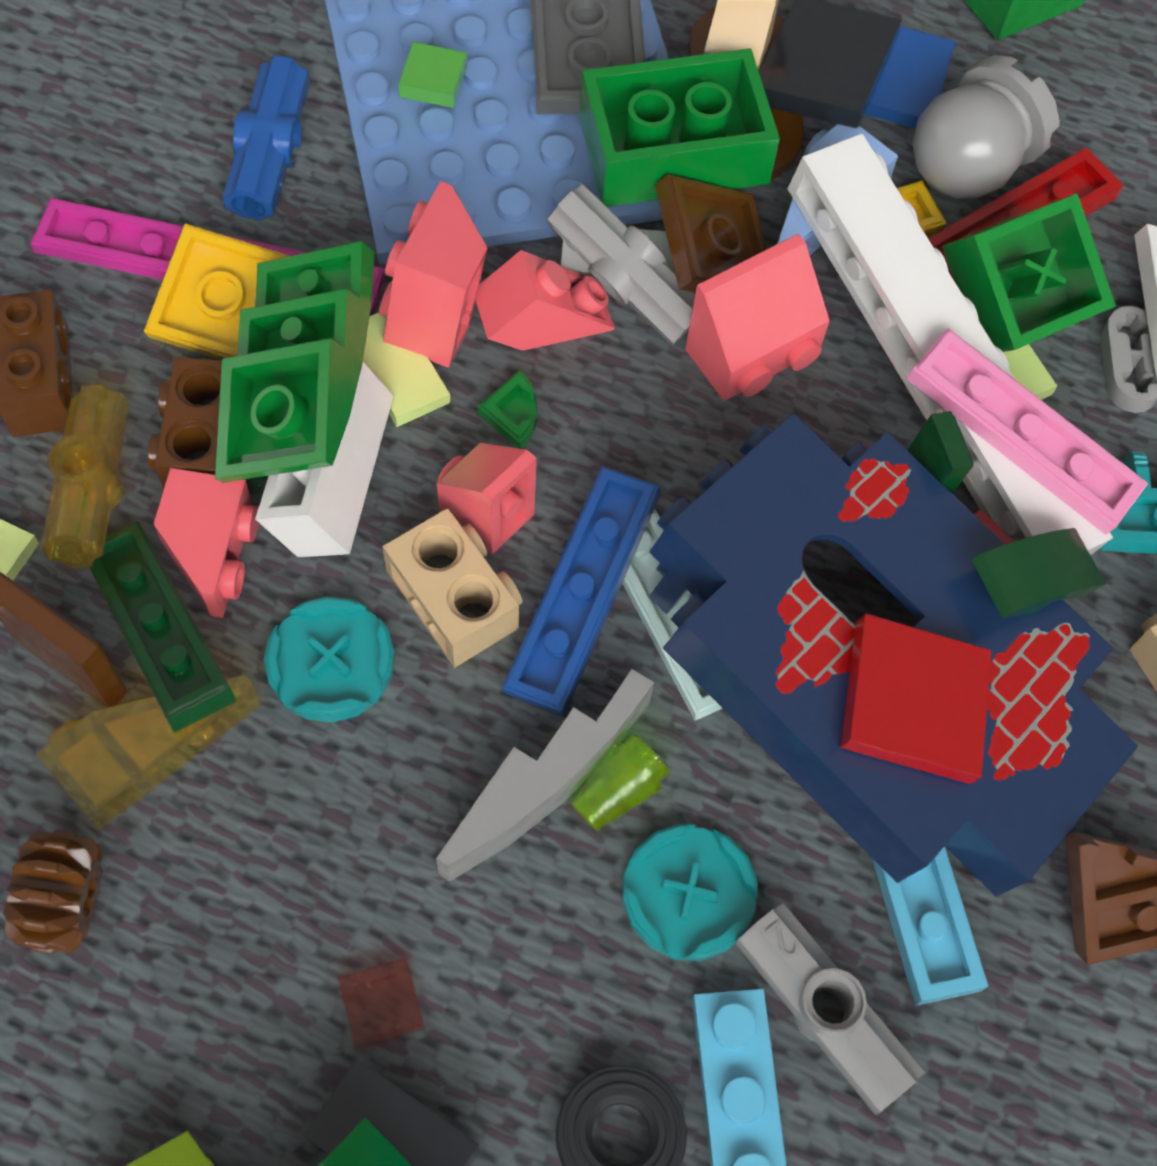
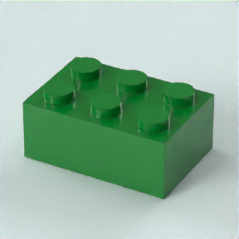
(677, 118)

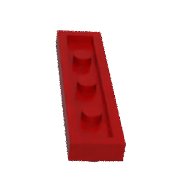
(1077, 174)

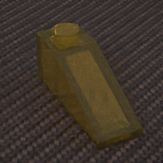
(130, 749)

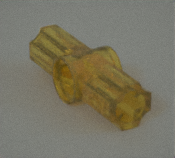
(85, 477)

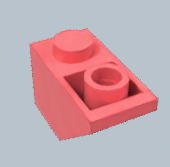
(541, 303)
(204, 533)

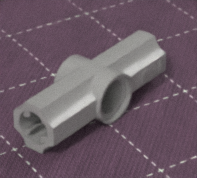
(624, 262)
(858, 1046)

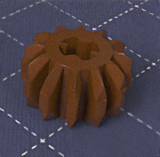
(53, 891)

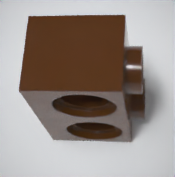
(34, 363)
(185, 425)

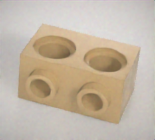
(442, 592)

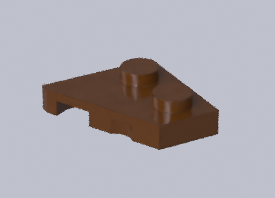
(1111, 897)

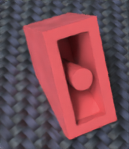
(490, 491)

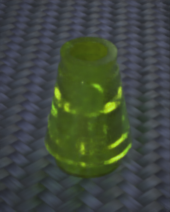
(620, 783)

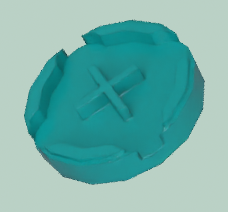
(329, 659)
(689, 892)

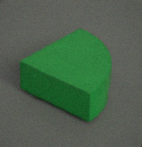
(512, 410)

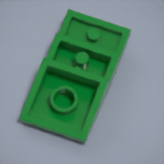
(295, 364)

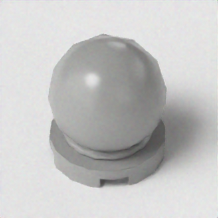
(984, 129)

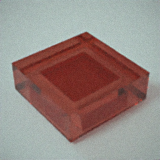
(381, 1003)

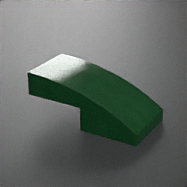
(1038, 571)

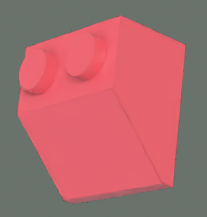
(758, 320)

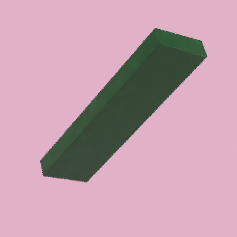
(160, 629)

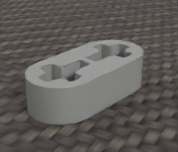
(1120, 360)

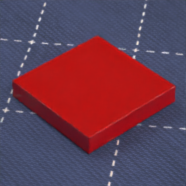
(917, 699)

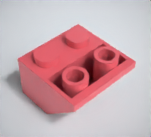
(434, 279)

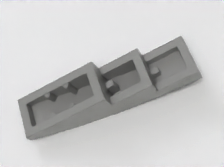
(530, 789)

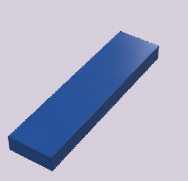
(582, 591)

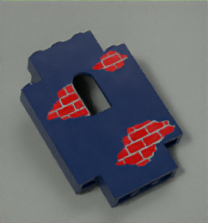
(784, 652)

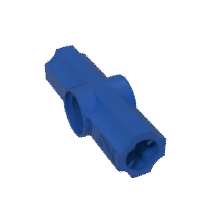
(266, 139)

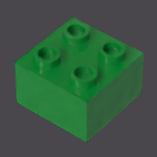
(1031, 273)

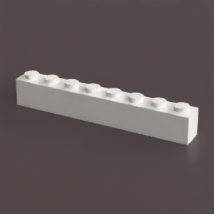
(908, 305)

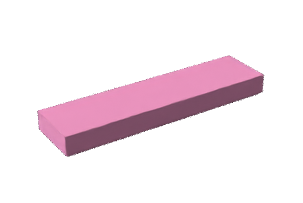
(1027, 431)

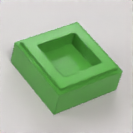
(433, 74)

